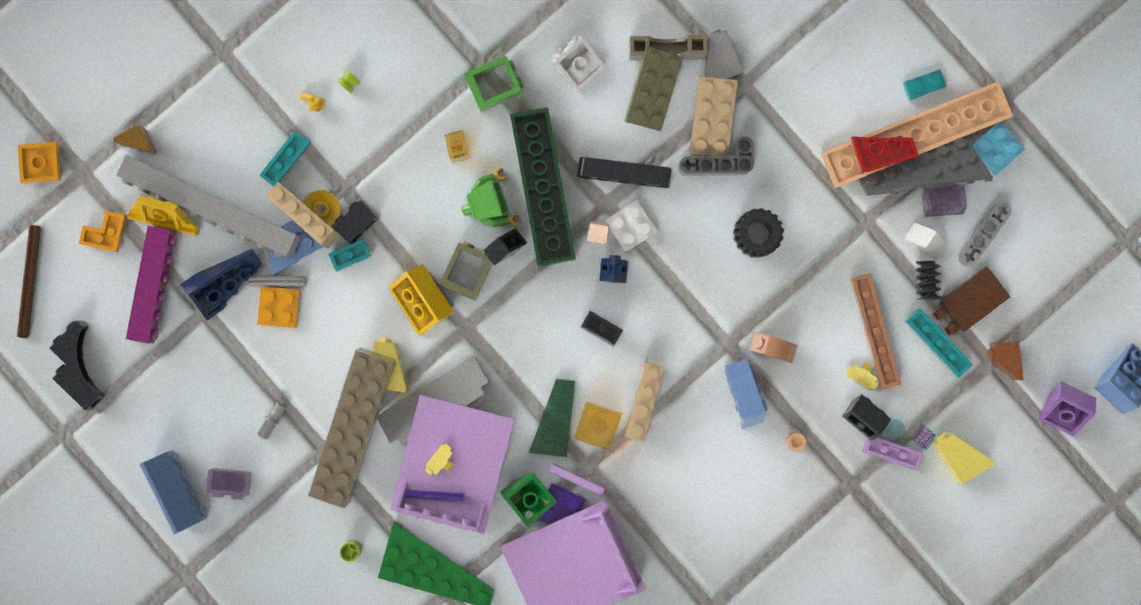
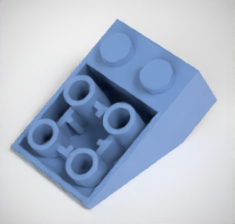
(1122, 381)

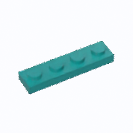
(938, 343)

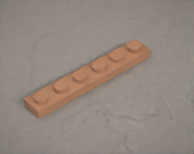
(875, 331)

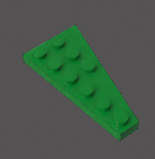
(422, 567)

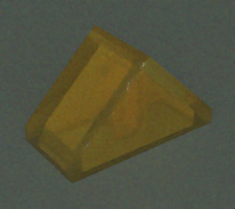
(457, 146)

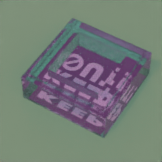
(923, 437)

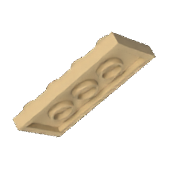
(713, 116)

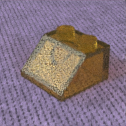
(597, 425)

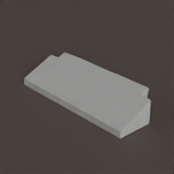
(458, 386)

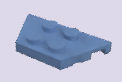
(305, 247)

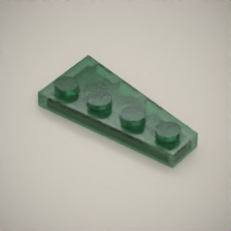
(554, 426)

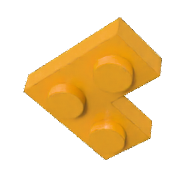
(109, 236)

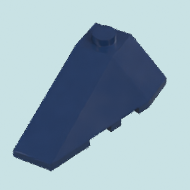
(217, 284)

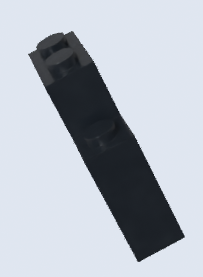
(73, 375)

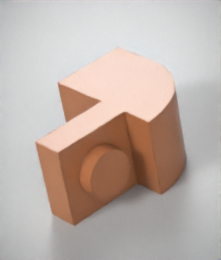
(773, 347)

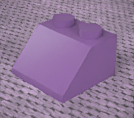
(1068, 408)

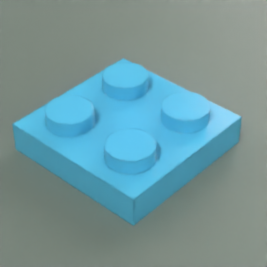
(997, 148)

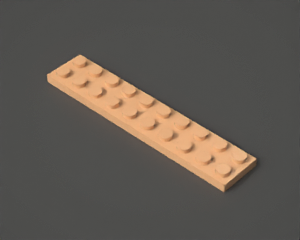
(928, 129)

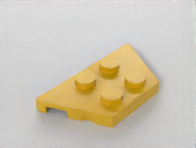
(162, 214)

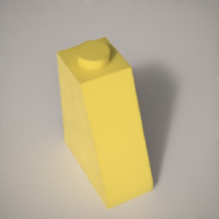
(398, 379)
(961, 458)

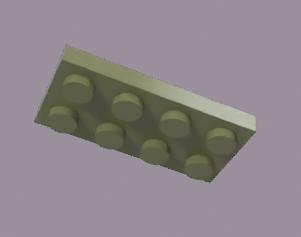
(653, 88)

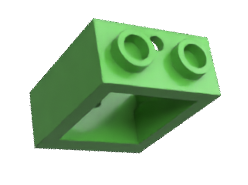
(484, 105)

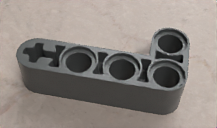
(715, 161)

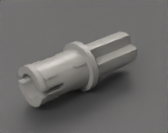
(271, 420)

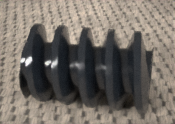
(928, 280)

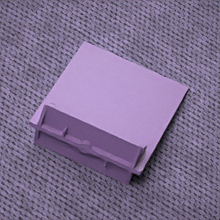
(478, 451)
(575, 561)

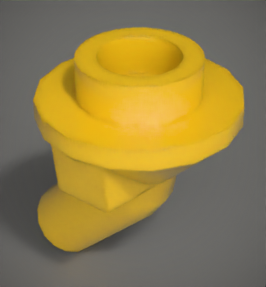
(315, 103)

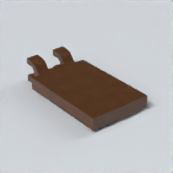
(972, 301)

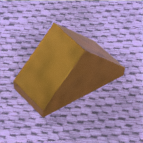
(136, 138)

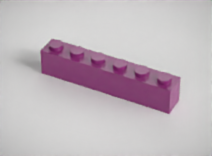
(151, 285)

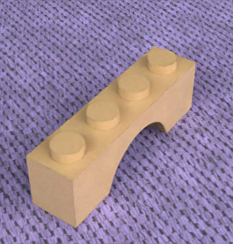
(302, 215)
(644, 401)

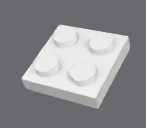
(631, 226)

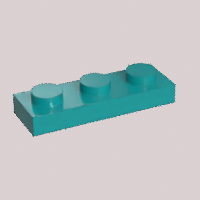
(285, 158)

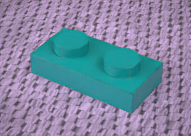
(924, 85)
(350, 255)

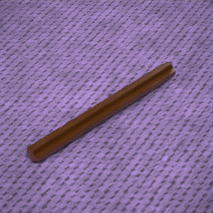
(28, 281)

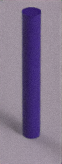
(434, 495)

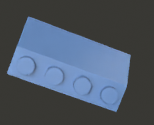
(173, 491)

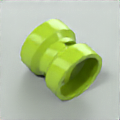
(348, 553)

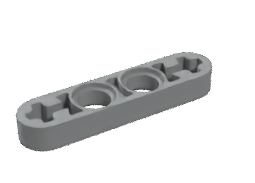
(985, 234)

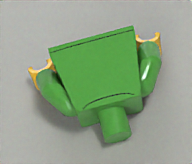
(488, 201)

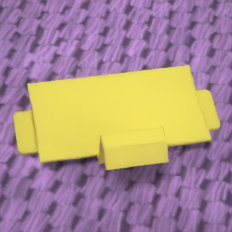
(863, 376)
(440, 460)

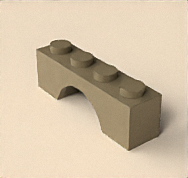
(688, 47)

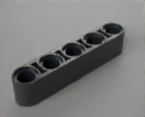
(624, 172)

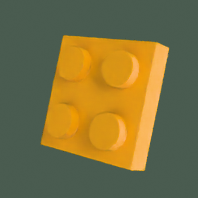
(39, 162)
(278, 307)

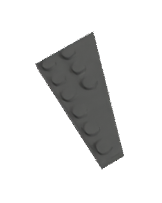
(932, 169)

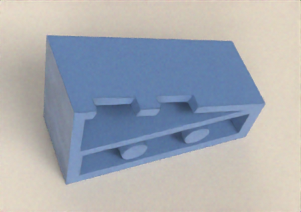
(746, 393)

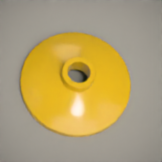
(328, 200)

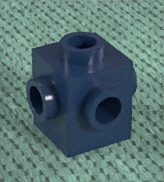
(613, 269)

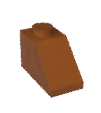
(1007, 358)

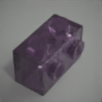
(944, 201)
(228, 482)

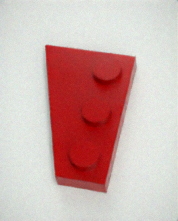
(882, 152)

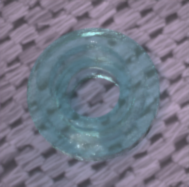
(900, 431)

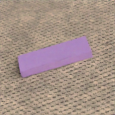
(893, 452)
(577, 479)

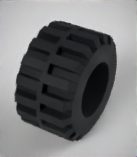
(774, 228)

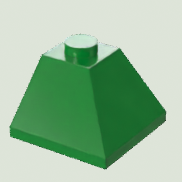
(528, 498)

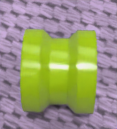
(348, 81)

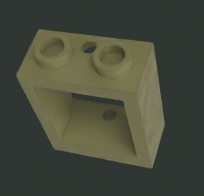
(457, 288)

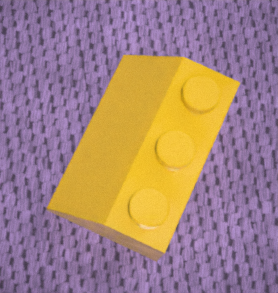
(420, 299)

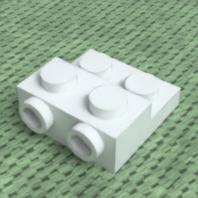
(577, 62)

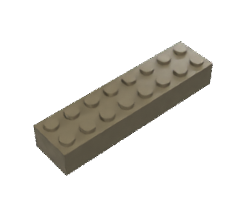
(352, 427)

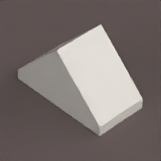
(926, 240)

